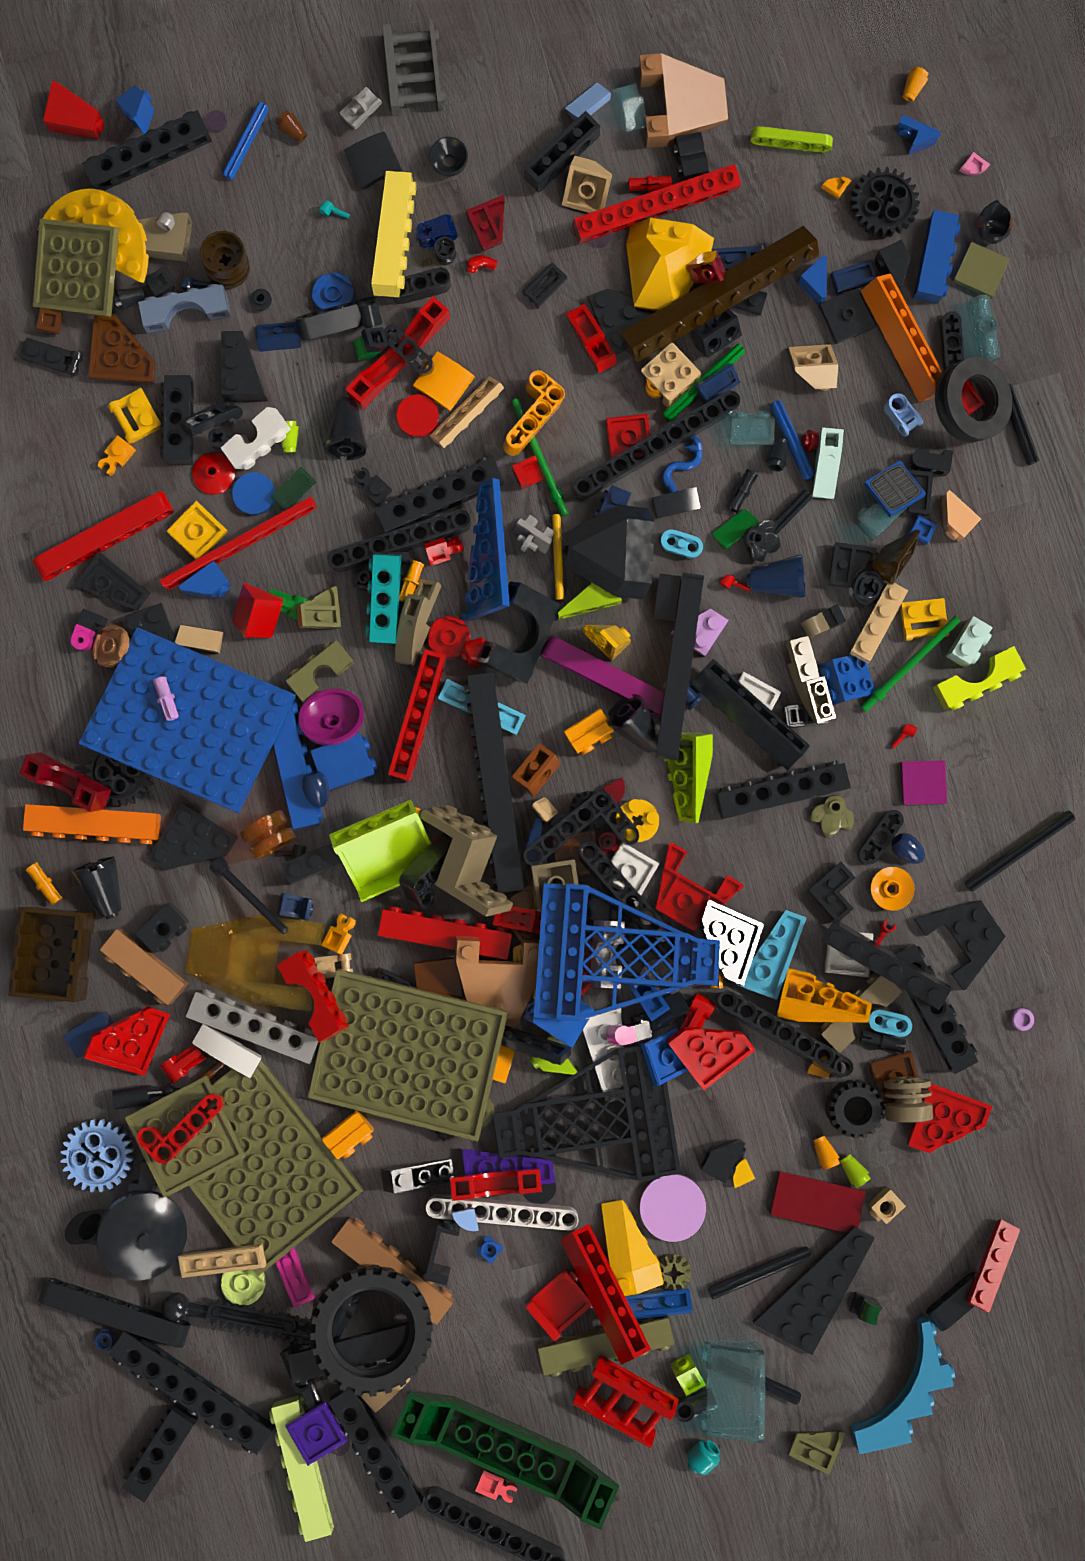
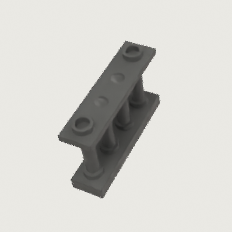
(394, 59)

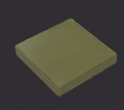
(981, 270)

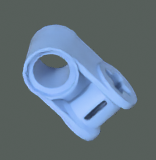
(904, 415)

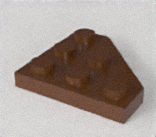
(118, 354)

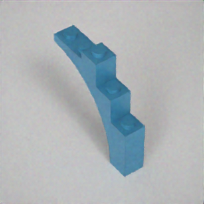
(915, 1400)

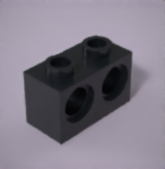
(717, 333)

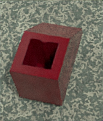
(706, 268)

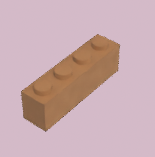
(144, 967)

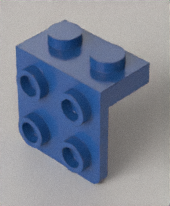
(846, 678)

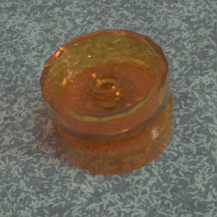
(268, 834)

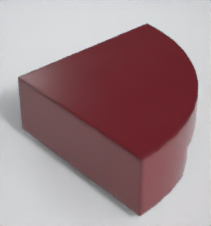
(616, 789)

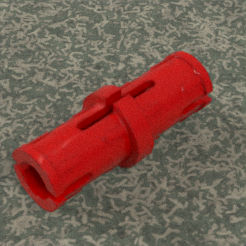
(649, 183)

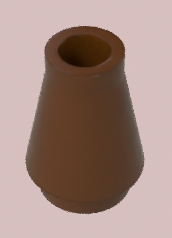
(289, 124)

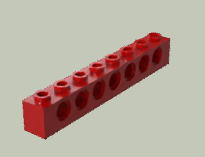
(656, 204)

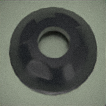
(448, 147)

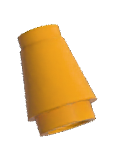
(915, 82)
(825, 1153)

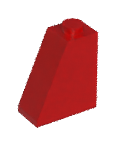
(71, 114)

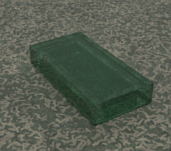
(293, 489)

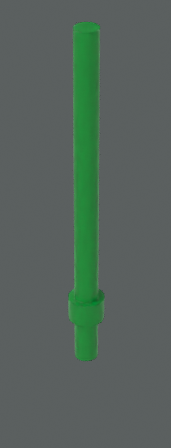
(555, 494)
(879, 694)

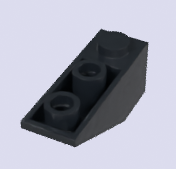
(416, 1175)

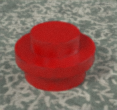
(810, 440)

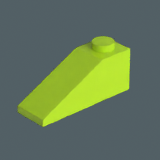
(589, 600)

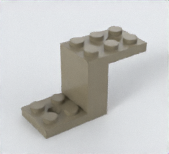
(466, 860)

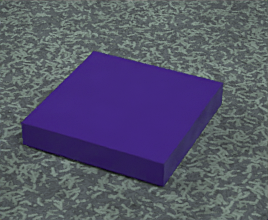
(316, 1433)

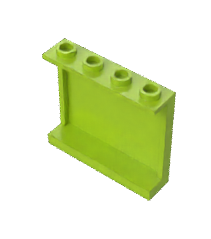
(381, 848)

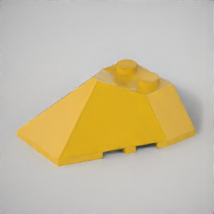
(659, 258)

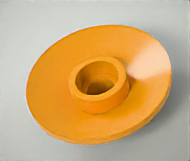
(902, 885)

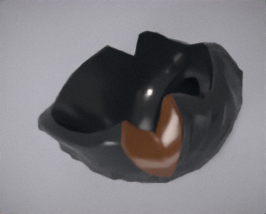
(994, 223)

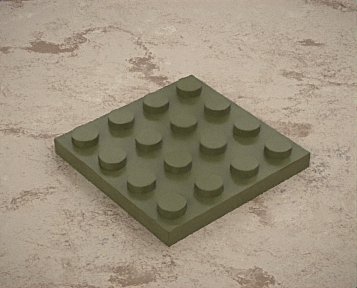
(75, 267)
(205, 1154)

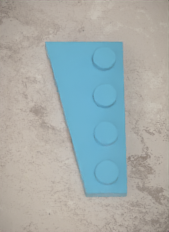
(774, 956)

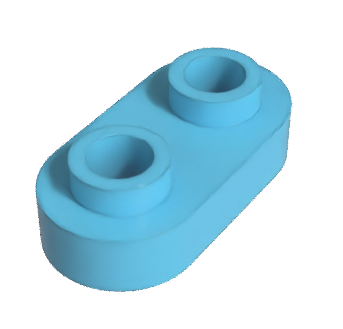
(681, 544)
(889, 1022)

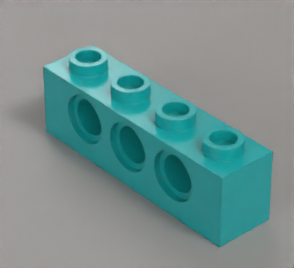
(391, 564)

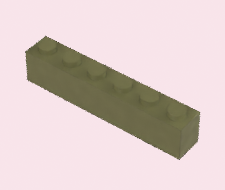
(584, 1348)

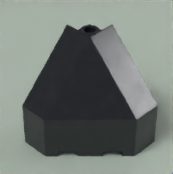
(613, 551)

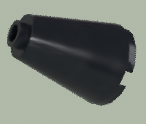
(345, 432)
(634, 722)
(101, 885)

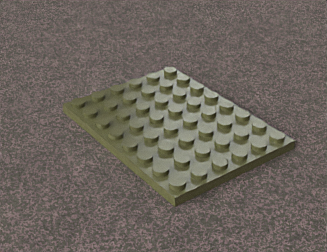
(410, 1055)
(284, 1181)

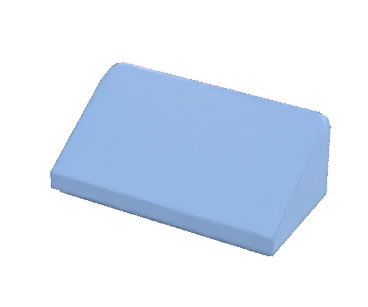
(589, 101)

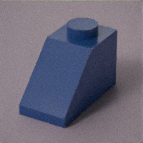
(137, 107)
(207, 582)

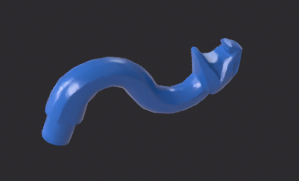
(666, 476)

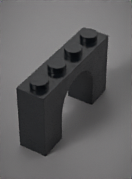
(540, 614)

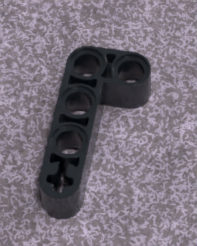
(339, 318)
(424, 871)

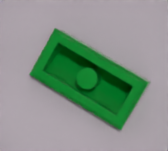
(734, 529)

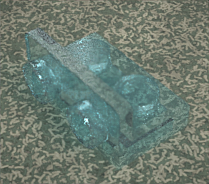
(752, 428)

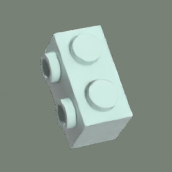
(969, 641)

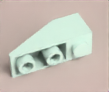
(827, 462)

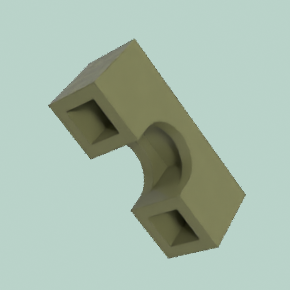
(332, 657)

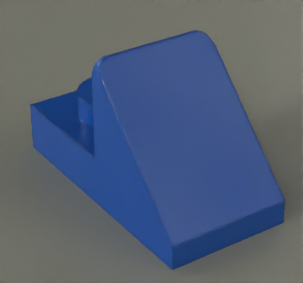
(923, 135)
(653, 1007)

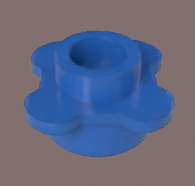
(489, 1255)

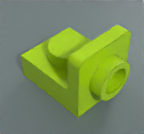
(687, 1374)

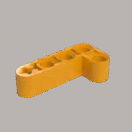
(531, 417)

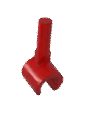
(729, 580)
(908, 730)
(884, 931)

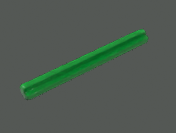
(691, 393)

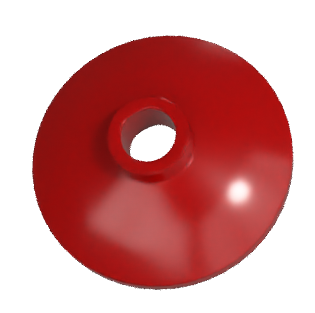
(216, 483)

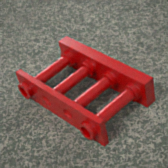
(633, 1386)

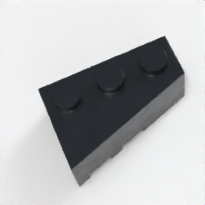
(238, 370)

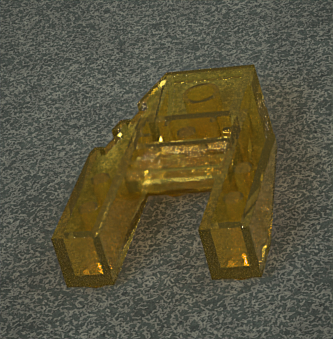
(243, 959)

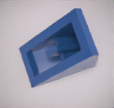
(815, 280)

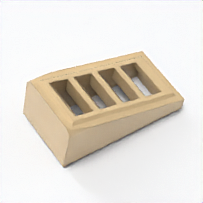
(544, 809)

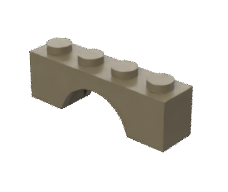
(877, 991)

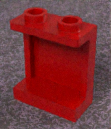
(559, 1303)

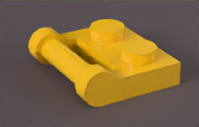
(140, 410)
(922, 612)

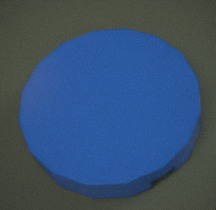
(332, 290)
(253, 494)

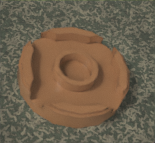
(110, 646)

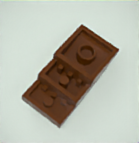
(439, 977)

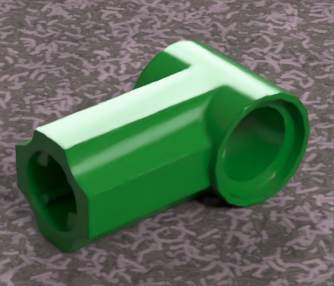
(290, 603)

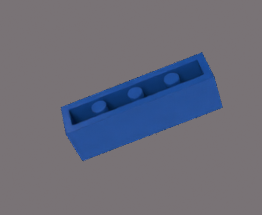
(936, 256)

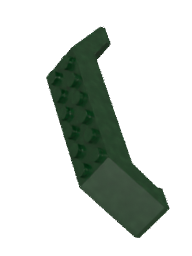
(508, 1451)

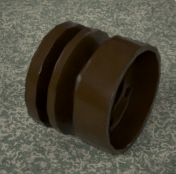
(220, 249)

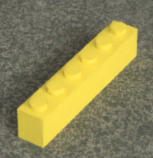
(392, 234)

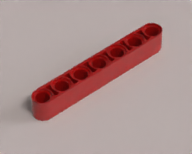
(103, 536)

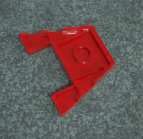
(683, 898)

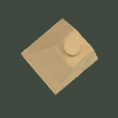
(586, 185)
(815, 365)

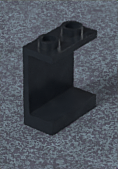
(436, 1272)

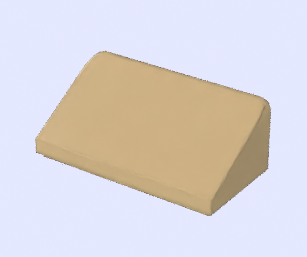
(199, 639)

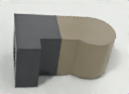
(823, 621)

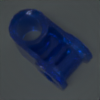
(435, 228)

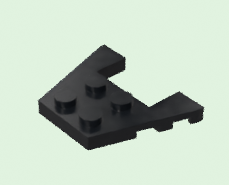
(972, 930)

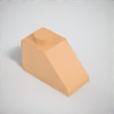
(957, 517)

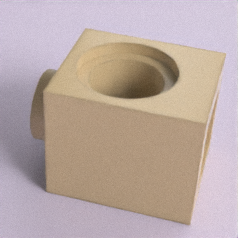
(895, 1205)

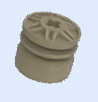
(908, 1099)

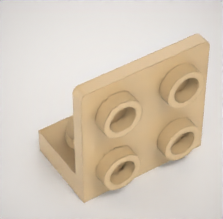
(671, 373)

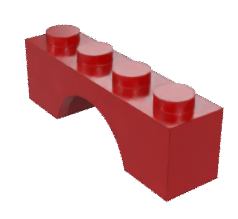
(327, 1017)
(496, 1183)

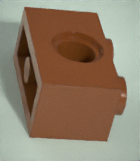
(536, 770)

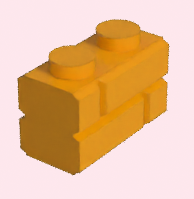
(588, 732)
(348, 1134)

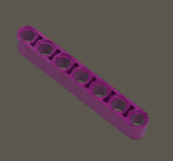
(602, 673)

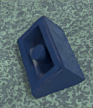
(278, 336)

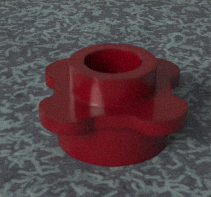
(602, 838)

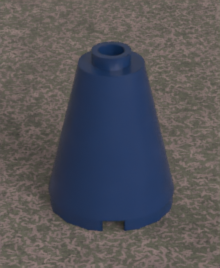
(780, 577)

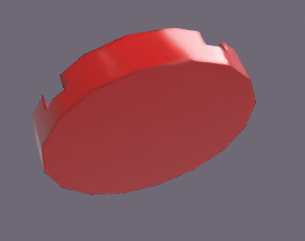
(417, 415)
(448, 636)

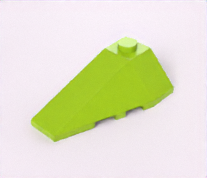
(691, 774)

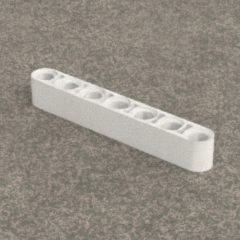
(513, 1208)

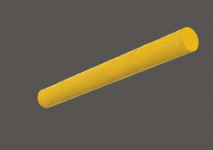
(557, 548)

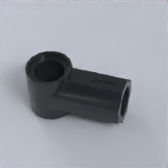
(697, 1405)

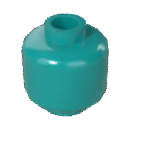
(703, 1457)

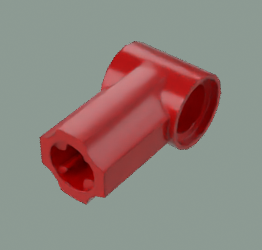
(700, 1010)
(180, 1064)

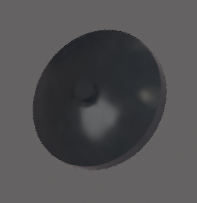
(141, 1235)

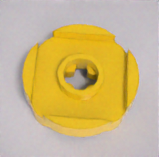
(649, 818)

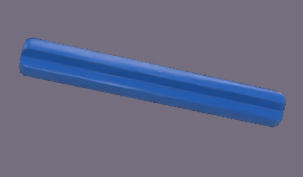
(245, 140)
(793, 441)

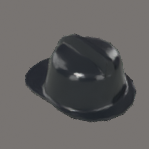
(83, 1228)

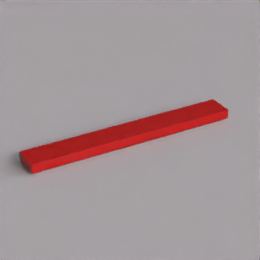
(240, 543)

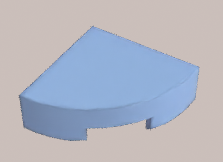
(466, 1219)

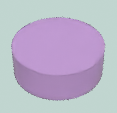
(1022, 1019)

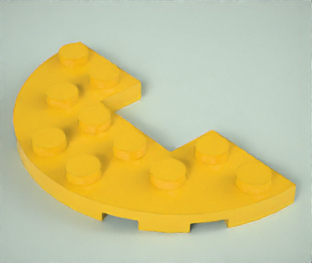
(106, 209)

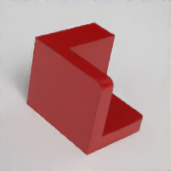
(527, 472)

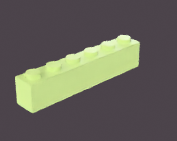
(303, 1480)

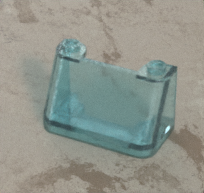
(734, 1390)

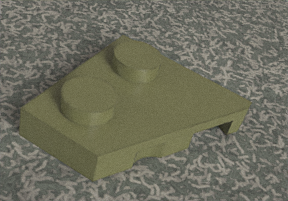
(320, 611)
(817, 1448)

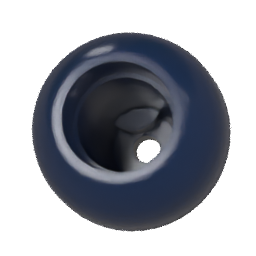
(316, 788)
(908, 848)

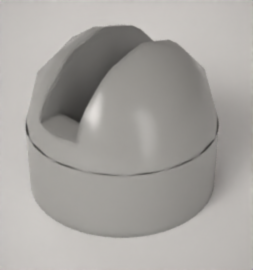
(166, 221)

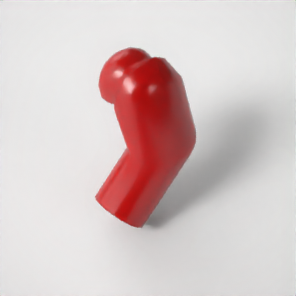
(480, 260)

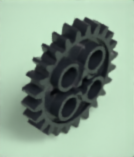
(903, 208)
(114, 779)

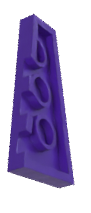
(483, 1161)

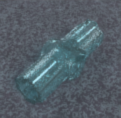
(983, 316)

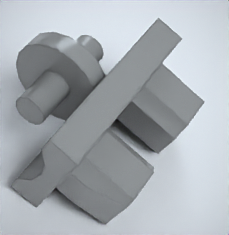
(360, 108)
(533, 537)

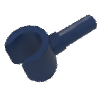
(188, 283)

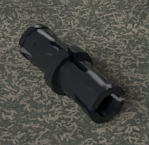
(742, 491)
(882, 1041)

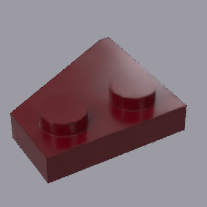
(488, 222)

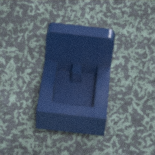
(295, 906)

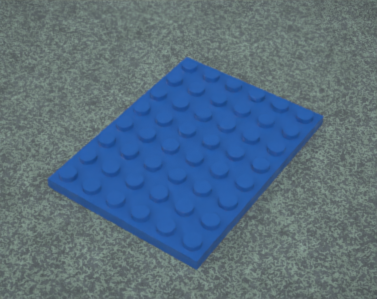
(221, 726)

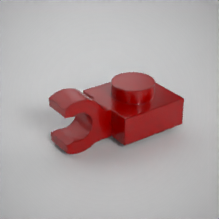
(439, 551)

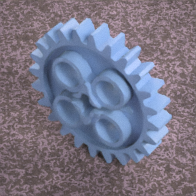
(109, 1138)

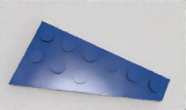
(487, 557)

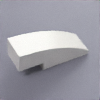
(227, 1050)

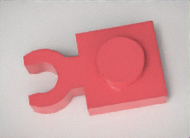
(492, 1484)

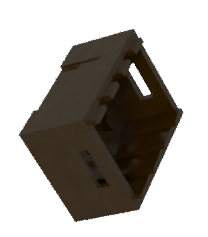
(35, 951)

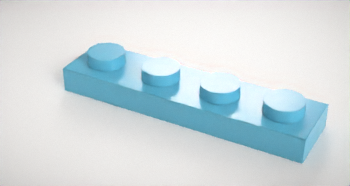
(455, 695)

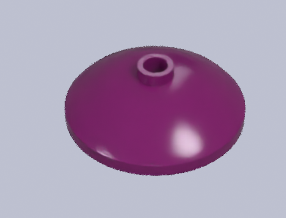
(331, 708)

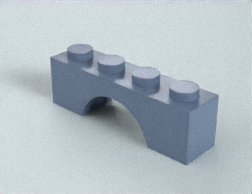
(158, 312)

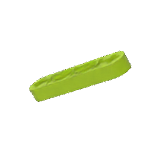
(791, 139)

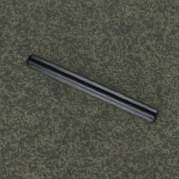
(1020, 850)

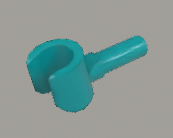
(327, 207)

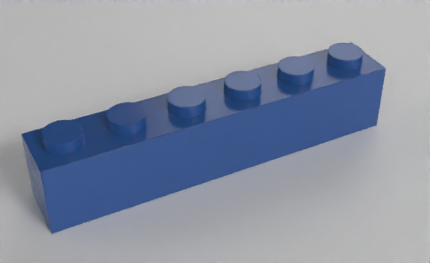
(293, 766)

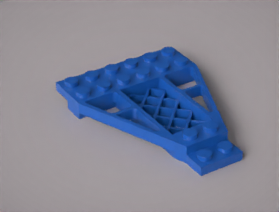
(563, 953)

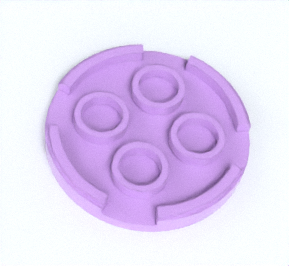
(672, 1208)

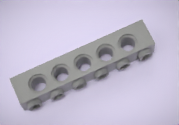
(200, 1012)

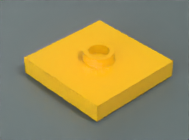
(197, 530)

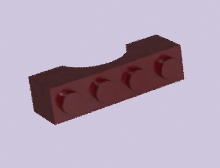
(48, 771)

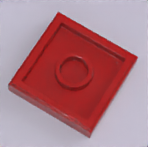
(626, 432)

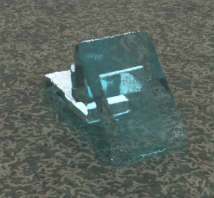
(631, 107)

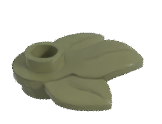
(832, 819)

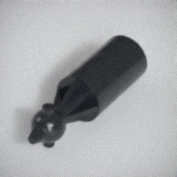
(140, 1095)

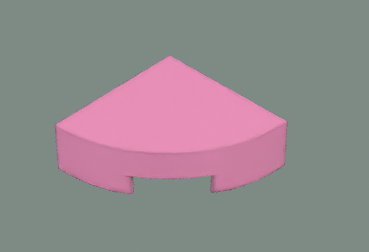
(974, 165)

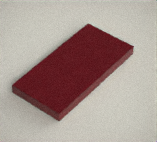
(817, 1202)

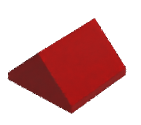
(257, 612)

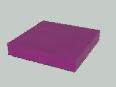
(923, 782)

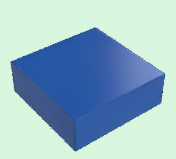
(926, 527)

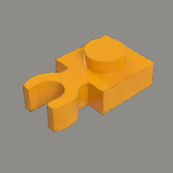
(118, 452)
(338, 938)

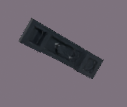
(602, 910)

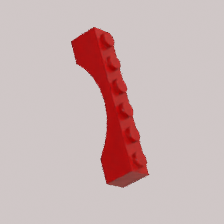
(384, 370)

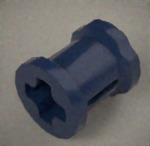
(692, 698)

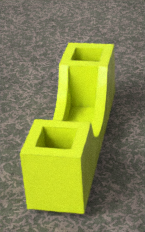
(1002, 667)

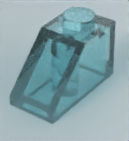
(874, 520)

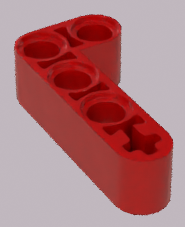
(185, 1125)

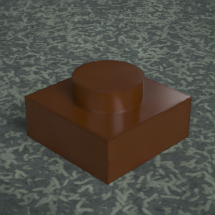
(49, 321)

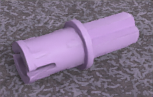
(165, 698)

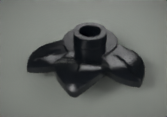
(765, 539)

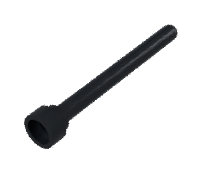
(221, 868)

